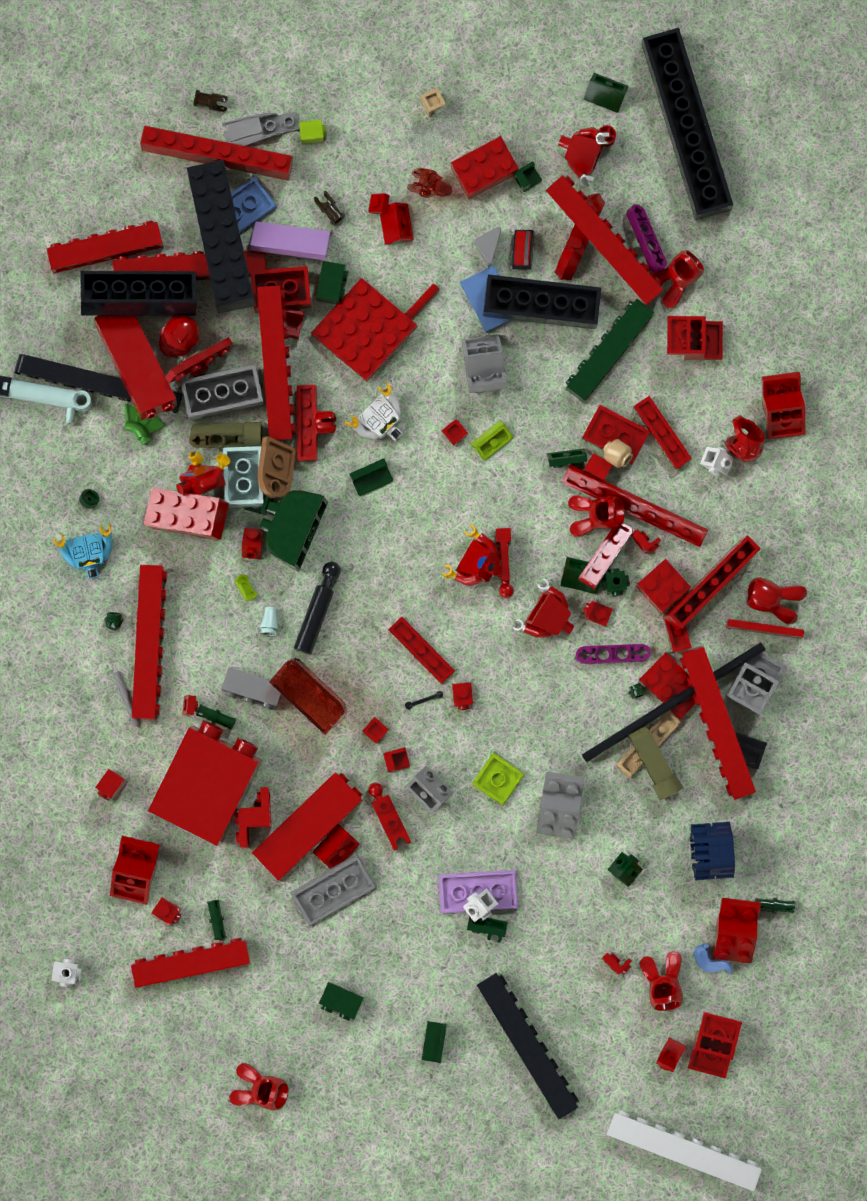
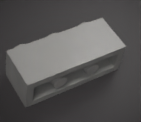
(251, 688)

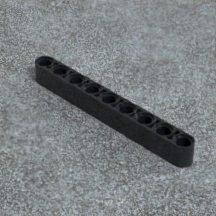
(76, 377)

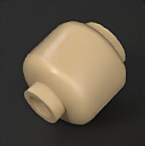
(617, 453)

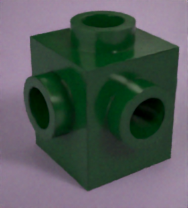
(610, 587)
(625, 868)

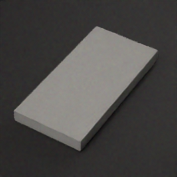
(333, 890)

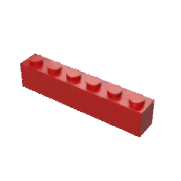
(104, 247)
(712, 582)
(191, 963)

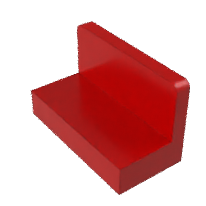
(397, 224)
(336, 847)

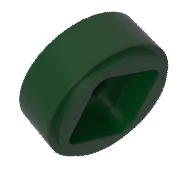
(89, 498)

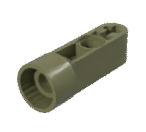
(231, 435)
(664, 780)

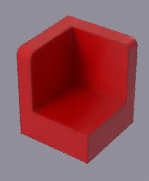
(598, 467)
(396, 759)

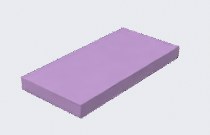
(290, 240)
(457, 887)

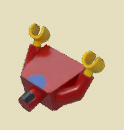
(202, 477)
(478, 562)

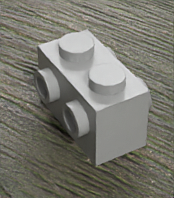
(429, 789)

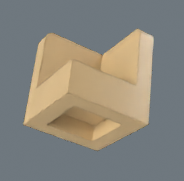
(432, 101)

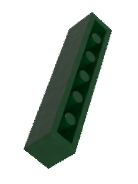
(610, 350)

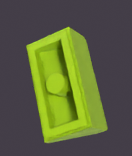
(492, 440)

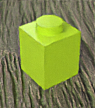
(312, 131)

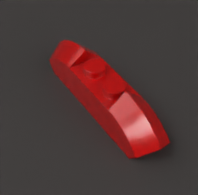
(576, 244)

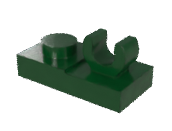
(571, 457)
(488, 926)

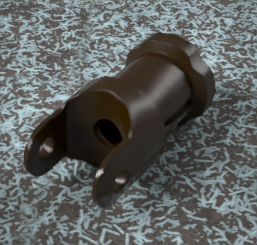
(210, 100)
(330, 209)

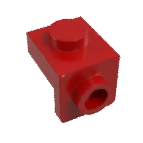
(294, 322)
(252, 543)
(670, 1054)

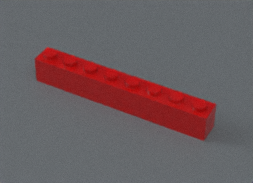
(209, 150)
(604, 240)
(181, 262)
(274, 362)
(148, 642)
(718, 722)

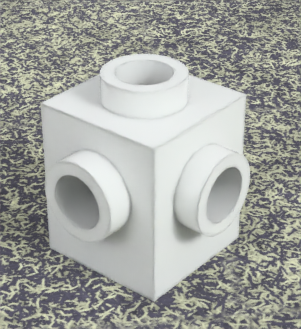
(717, 461)
(480, 905)
(59, 972)

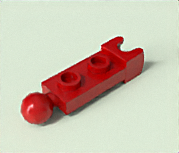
(503, 537)
(387, 815)

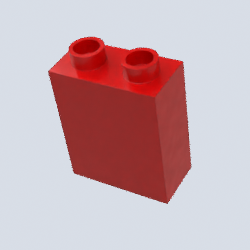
(206, 782)

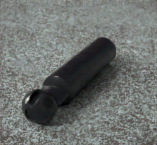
(317, 609)

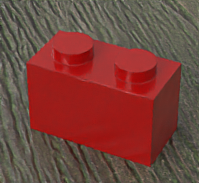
(110, 785)

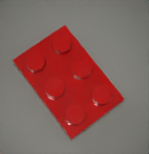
(610, 426)
(666, 680)

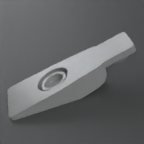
(259, 128)

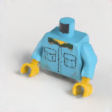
(87, 550)

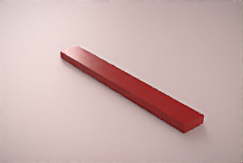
(636, 506)

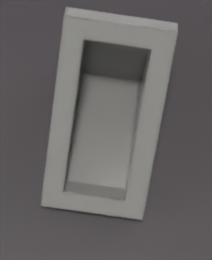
(487, 245)

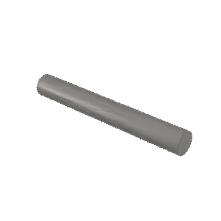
(125, 696)

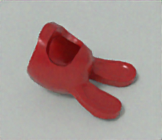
(683, 271)
(603, 512)
(766, 597)
(672, 996)
(266, 1091)

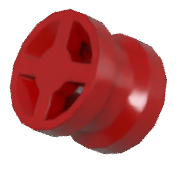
(612, 134)

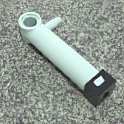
(45, 395)

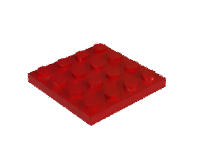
(364, 329)

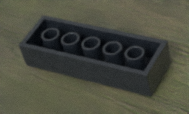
(138, 293)
(542, 301)

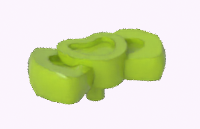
(245, 587)

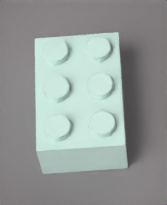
(241, 477)

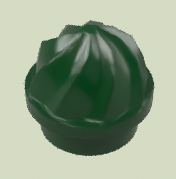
(113, 620)

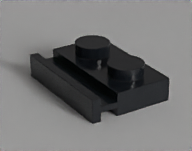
(751, 749)

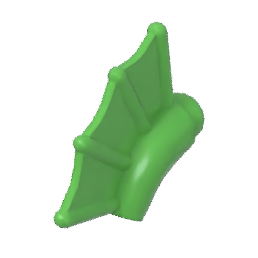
(143, 428)

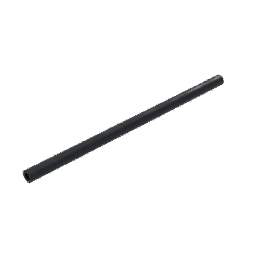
(670, 704)

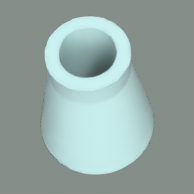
(269, 622)

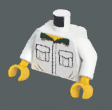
(379, 417)

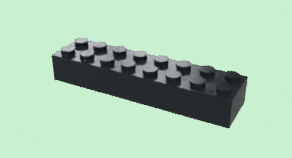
(220, 236)

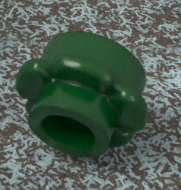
(637, 690)

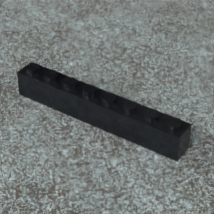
(527, 1045)

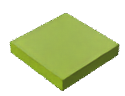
(497, 779)

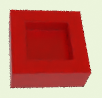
(379, 203)
(454, 432)
(190, 705)
(375, 730)

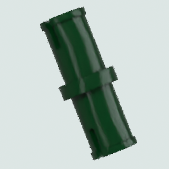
(216, 716)
(776, 905)
(216, 919)

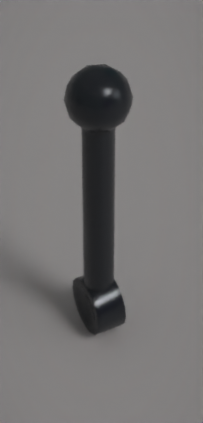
(439, 694)

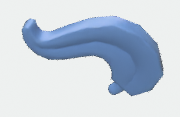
(706, 963)

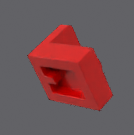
(642, 541)
(597, 613)
(462, 695)
(167, 912)
(613, 962)

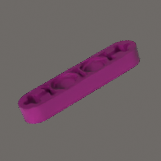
(637, 219)
(612, 650)

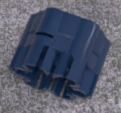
(713, 850)

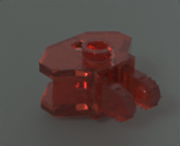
(429, 184)

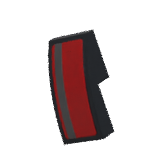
(522, 249)

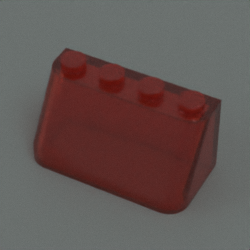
(309, 695)

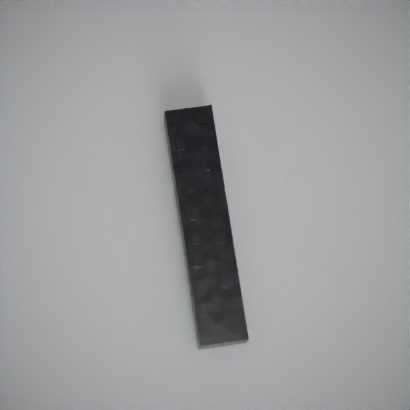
(687, 124)

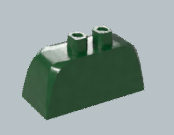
(293, 526)

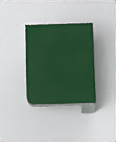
(527, 176)

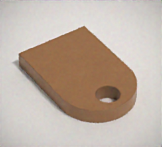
(275, 467)

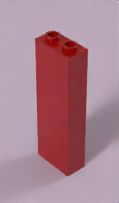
(136, 365)
(308, 825)

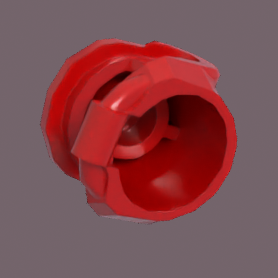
(178, 336)
(749, 446)

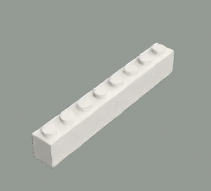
(684, 1151)

